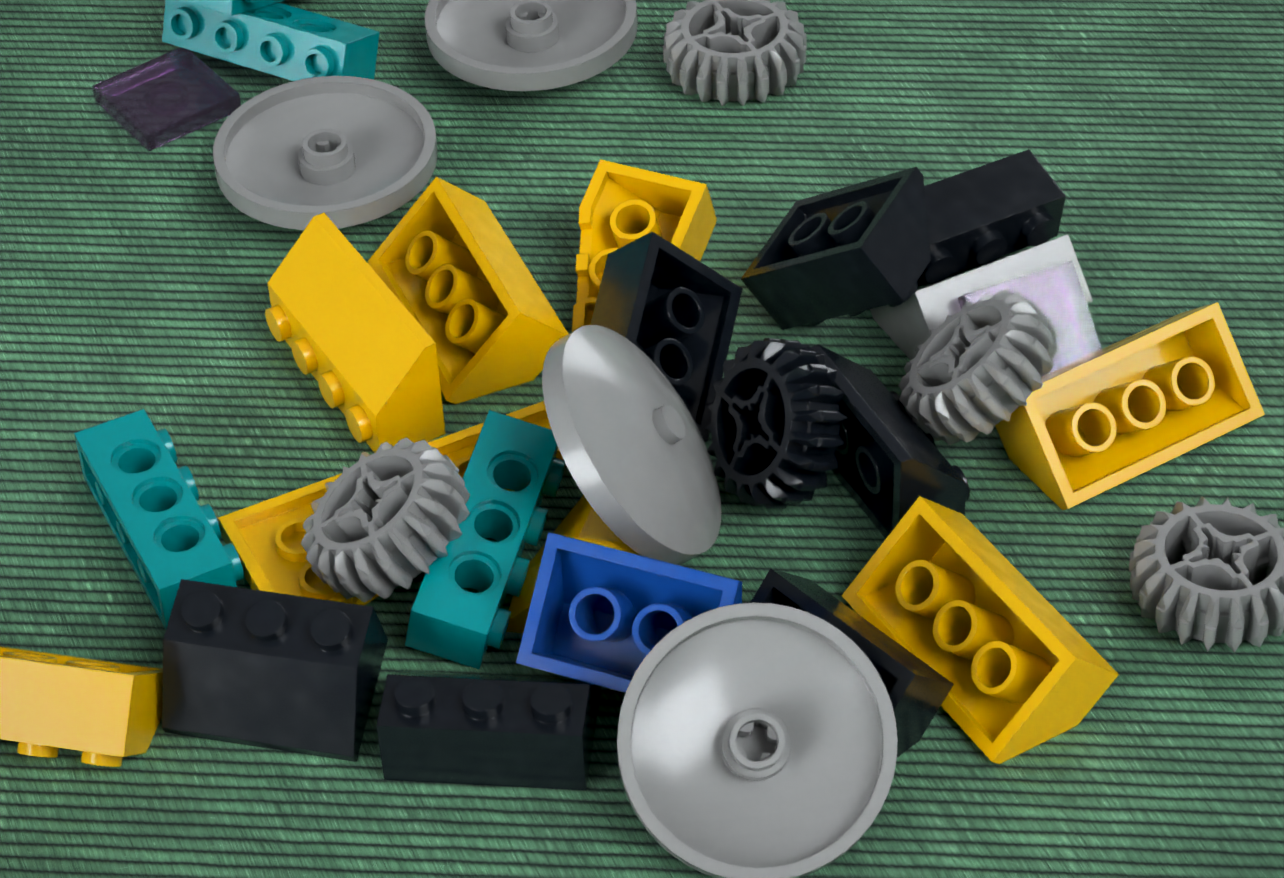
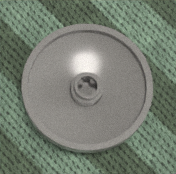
(529, 41)
(326, 149)
(631, 445)
(756, 742)

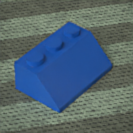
(607, 609)

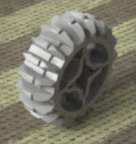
(734, 49)
(978, 367)
(385, 519)
(1211, 573)

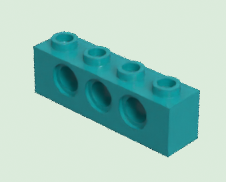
(274, 40)
(154, 509)
(465, 623)

